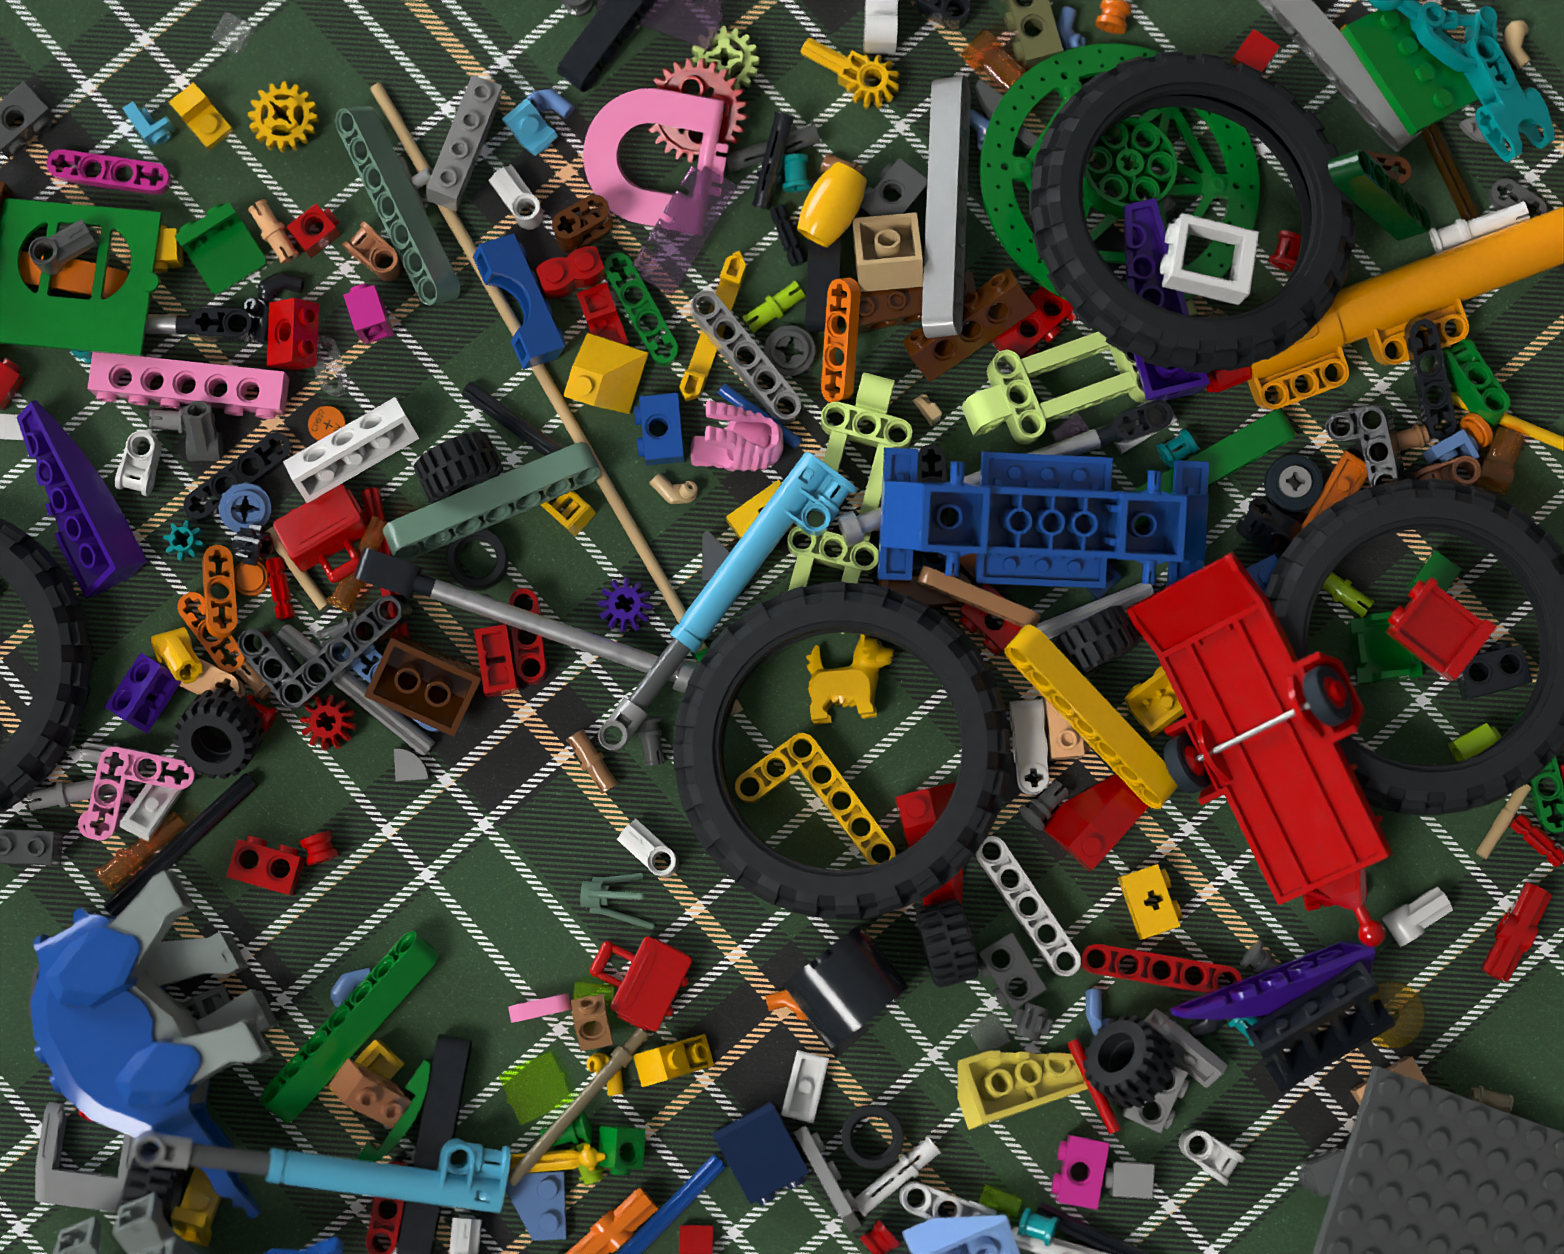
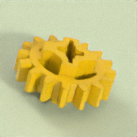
(275, 126)

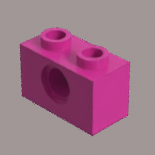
(368, 313)
(1085, 1191)

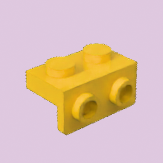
(1154, 703)

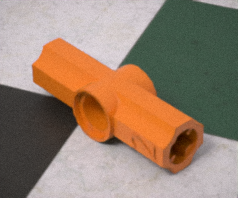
(616, 1225)

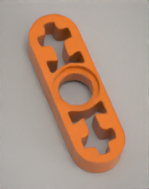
(230, 613)
(190, 619)

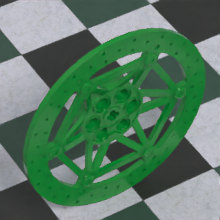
(1160, 153)

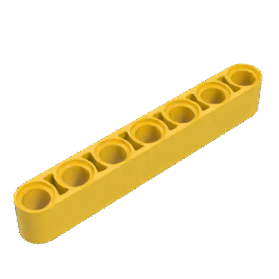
(1091, 716)

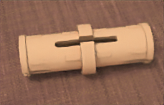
(273, 231)

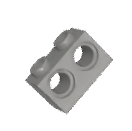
(1164, 1101)

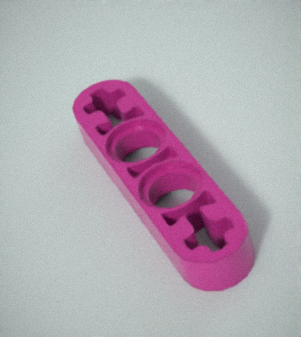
(110, 167)

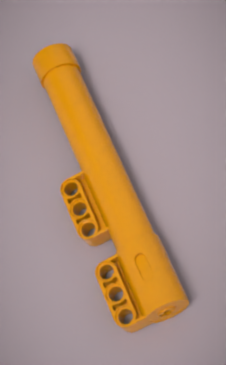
(1422, 288)

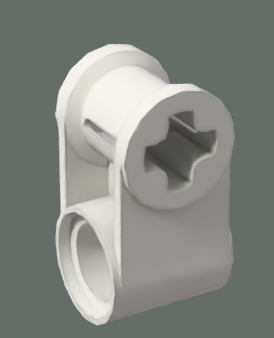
(138, 465)
(1214, 1158)

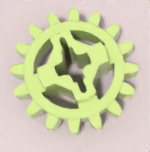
(736, 59)

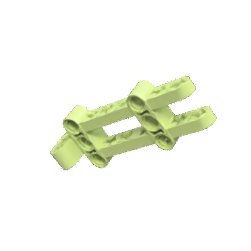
(871, 405)
(993, 405)

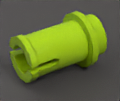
(587, 1176)

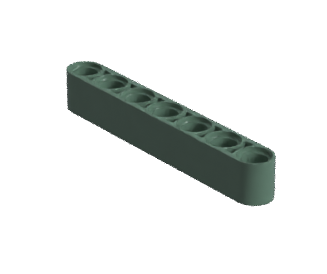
(397, 205)
(491, 501)

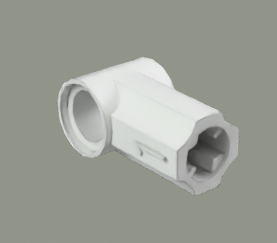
(516, 196)
(647, 847)
(1410, 920)
(465, 1236)

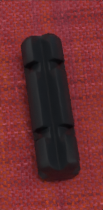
(788, 235)

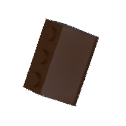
(424, 683)

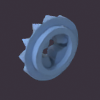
(256, 497)

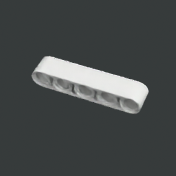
(1042, 915)

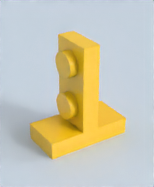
(195, 1215)

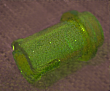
(584, 989)
(1001, 1200)

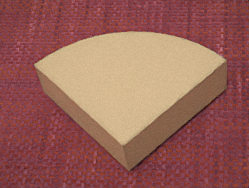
(929, 410)

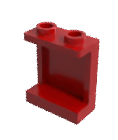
(1438, 629)

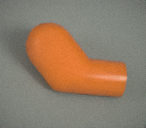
(783, 999)

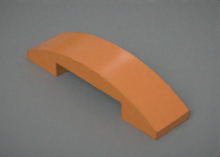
(75, 276)

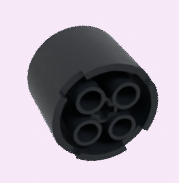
(846, 986)

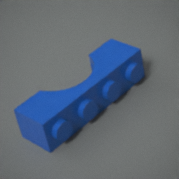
(505, 265)

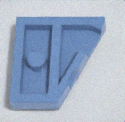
(541, 1204)

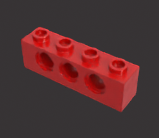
(1046, 326)

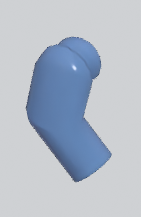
(1068, 37)
(551, 100)
(1094, 1010)

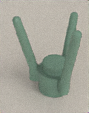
(595, 895)

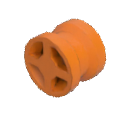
(1113, 16)

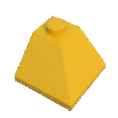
(606, 374)

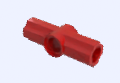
(1516, 932)

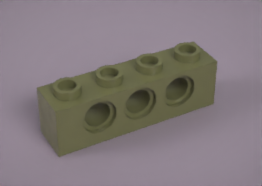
(1038, 15)

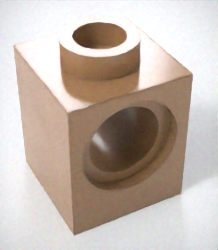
(592, 1022)

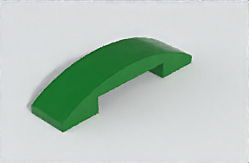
(418, 1086)

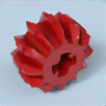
(321, 733)

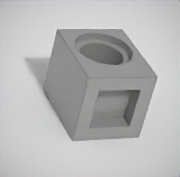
(1130, 1179)

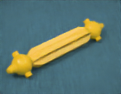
(562, 1160)

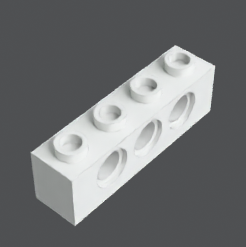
(350, 450)

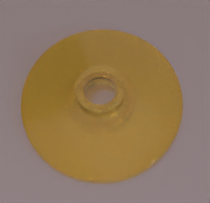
(1410, 1010)

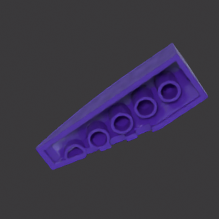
(1143, 255)
(89, 520)
(1277, 986)

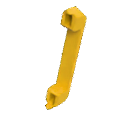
(705, 352)

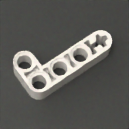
(880, 27)

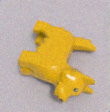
(848, 684)

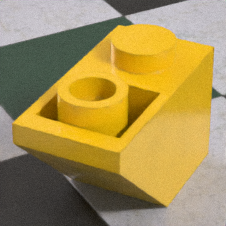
(673, 1060)

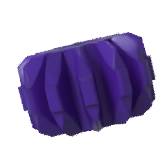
(630, 595)

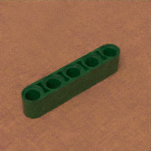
(1379, 194)

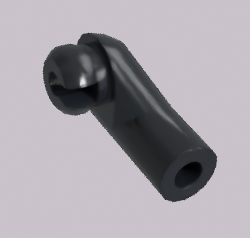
(277, 282)
(1205, 1027)

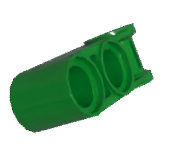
(1466, 364)

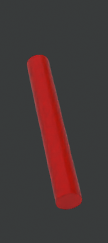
(1099, 1099)

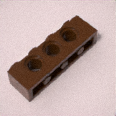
(896, 306)
(984, 325)

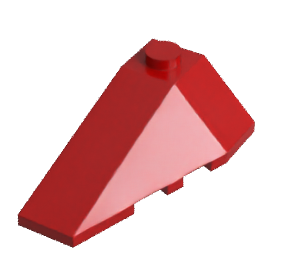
(917, 815)
(1095, 820)

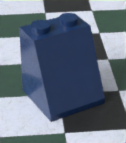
(761, 1154)

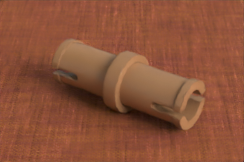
(592, 761)

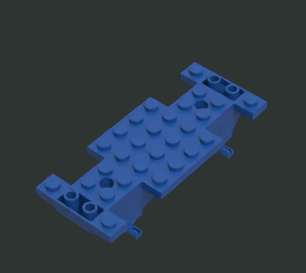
(1041, 519)

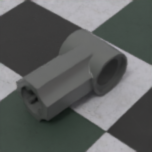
(65, 246)
(201, 439)

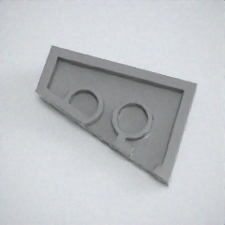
(828, 1175)

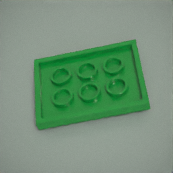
(1405, 72)

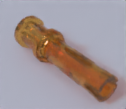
(349, 587)
(128, 860)

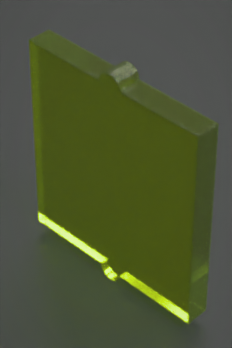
(535, 1087)

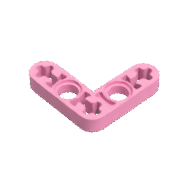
(128, 771)

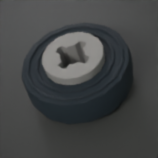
(1291, 495)

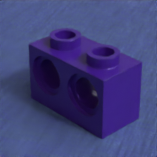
(143, 693)

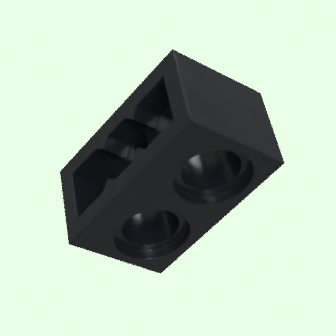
(1493, 677)

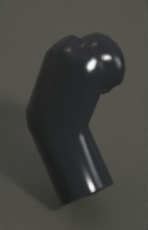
(260, 314)

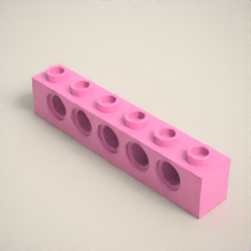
(108, 368)

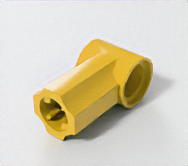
(176, 651)

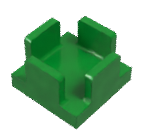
(1377, 654)

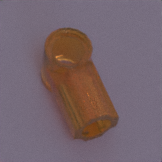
(986, 55)
(1498, 465)

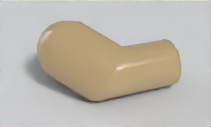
(1513, 41)
(674, 493)

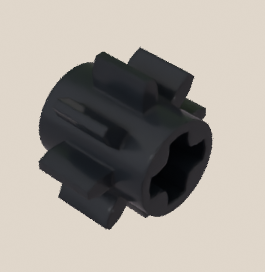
(252, 544)

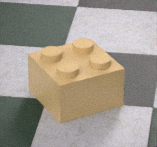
(888, 252)

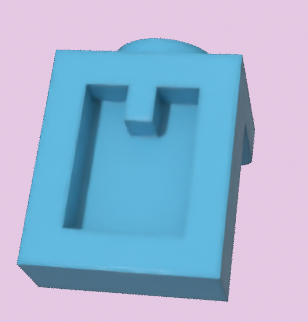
(530, 128)
(151, 132)

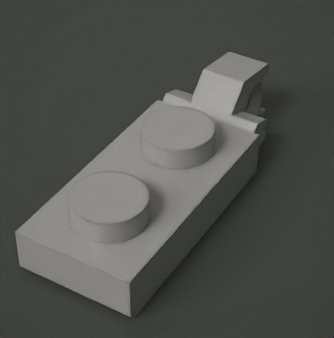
(1189, 1053)

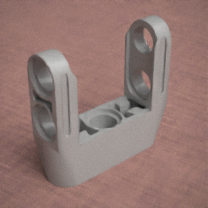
(70, 1186)

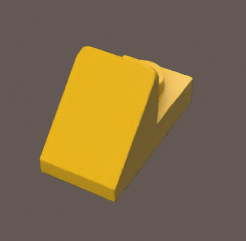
(201, 116)

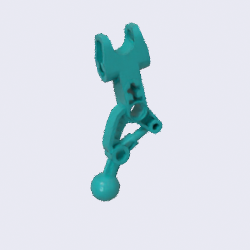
(1480, 57)

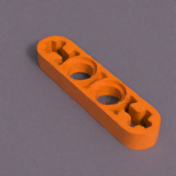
(845, 341)

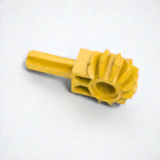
(853, 72)

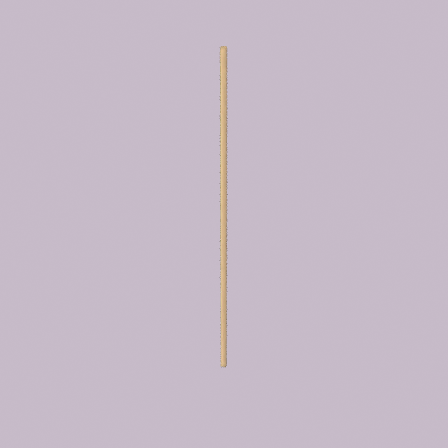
(541, 373)

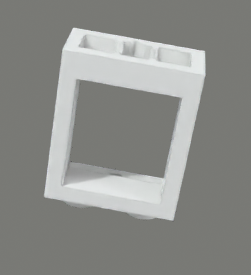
(1230, 291)

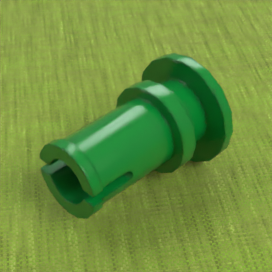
(575, 1131)

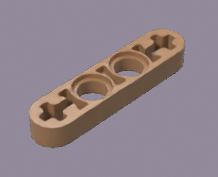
(977, 598)

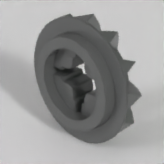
(802, 343)

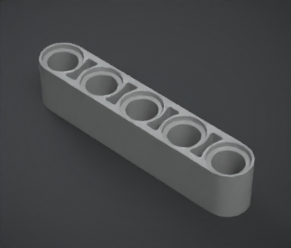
(743, 342)

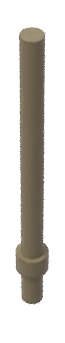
(620, 1057)

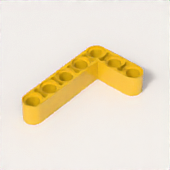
(825, 792)

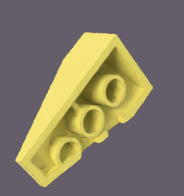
(1009, 1083)

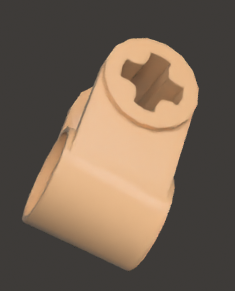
(214, 678)

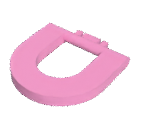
(641, 107)

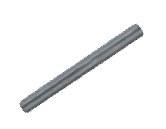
(356, 690)

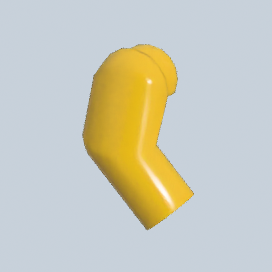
(596, 1063)

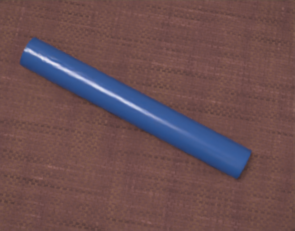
(738, 400)

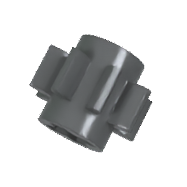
(1031, 1021)

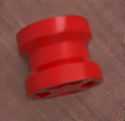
(319, 848)
(880, 1239)

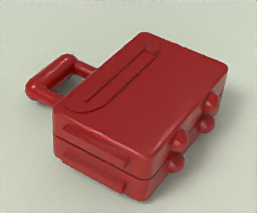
(323, 529)
(649, 984)

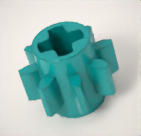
(175, 541)

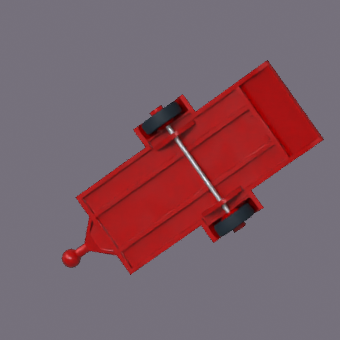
(1265, 736)

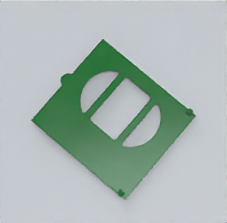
(89, 325)

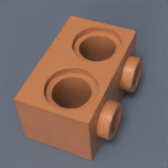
(369, 1093)

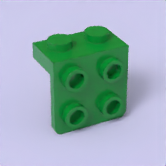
(221, 248)

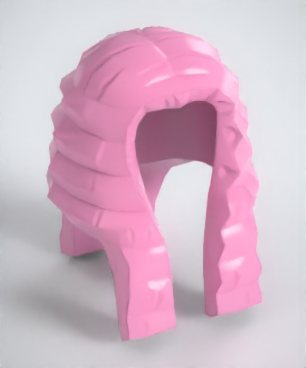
(744, 445)

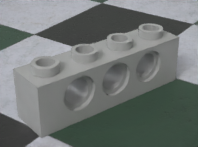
(464, 143)

